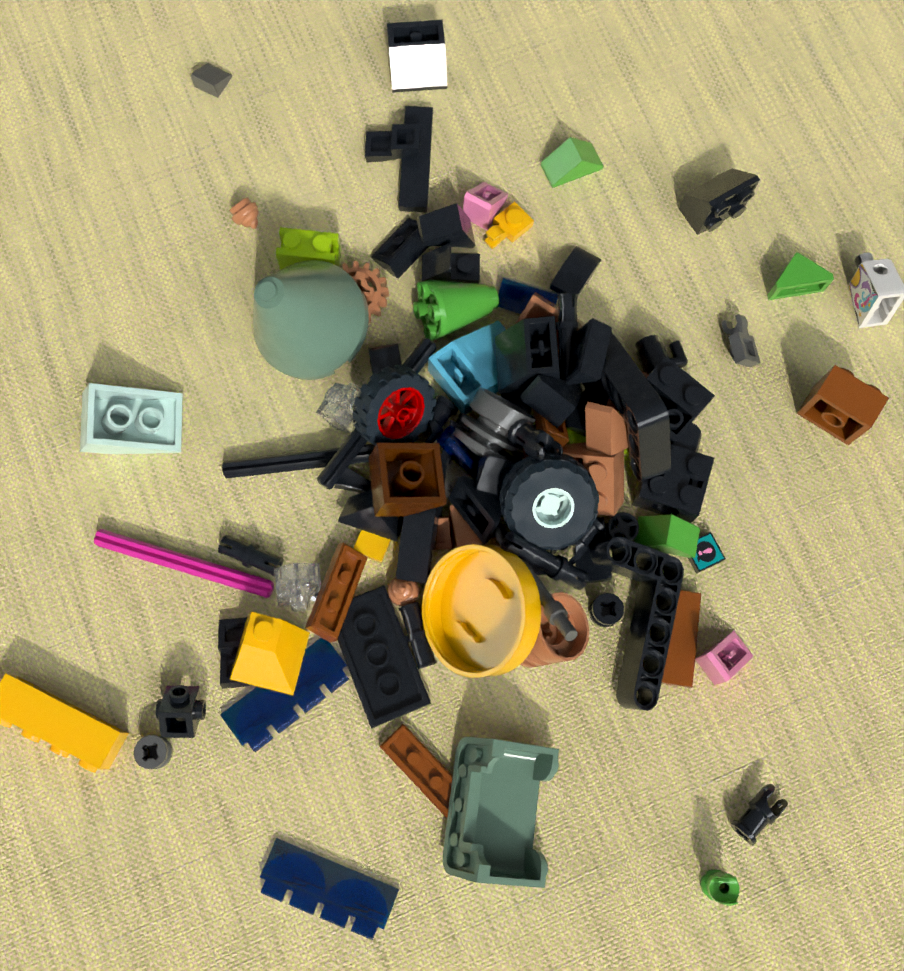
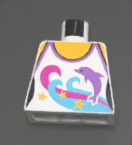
(875, 290)

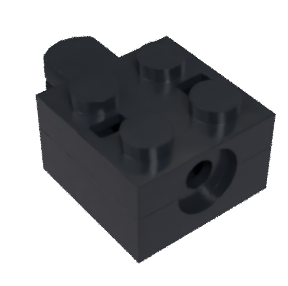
(682, 488)

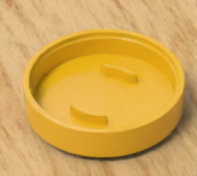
(481, 611)

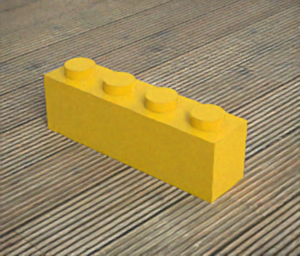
(59, 723)

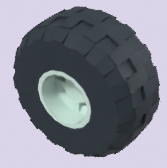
(566, 503)

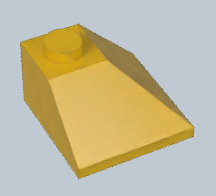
(270, 653)

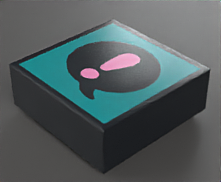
(707, 553)

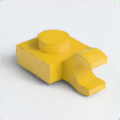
(509, 223)

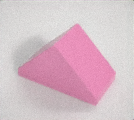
(483, 204)
(724, 658)

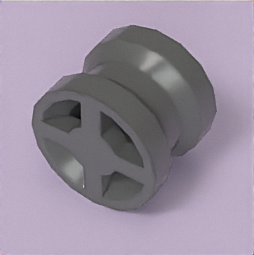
(159, 755)

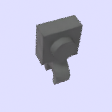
(743, 345)

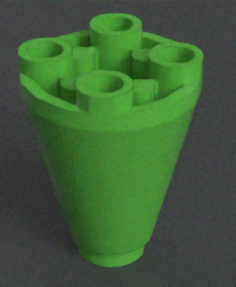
(452, 305)

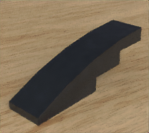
(418, 541)

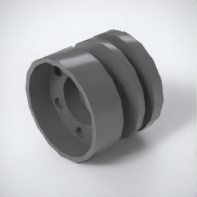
(492, 427)

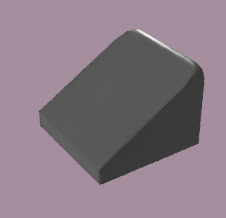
(210, 79)

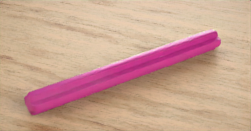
(184, 563)

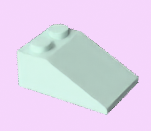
(130, 420)

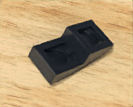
(394, 144)
(575, 272)
(229, 638)

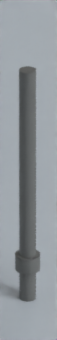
(553, 609)

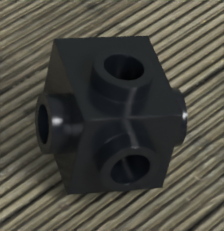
(180, 711)

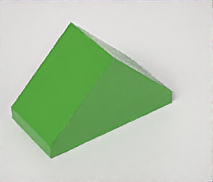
(571, 161)
(800, 278)
(668, 535)

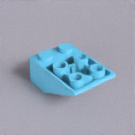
(467, 365)

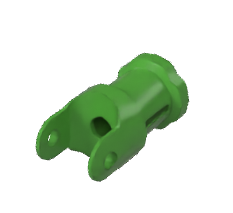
(710, 886)

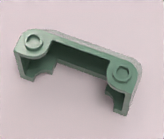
(496, 811)

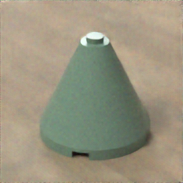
(309, 319)

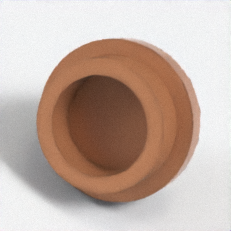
(245, 213)
(403, 592)

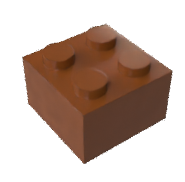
(843, 405)

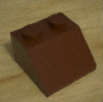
(406, 478)

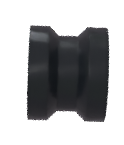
(626, 525)
(601, 614)

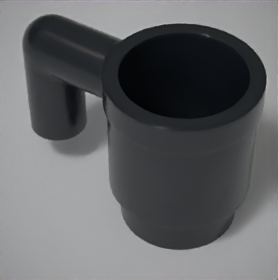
(652, 352)

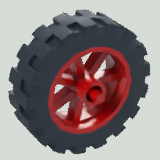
(384, 393)

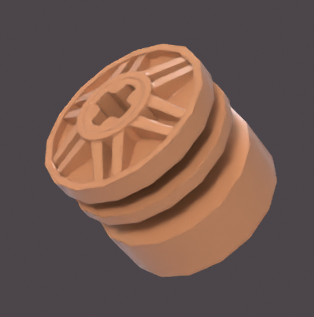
(550, 643)

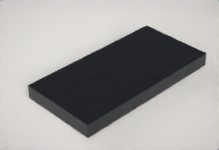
(380, 659)

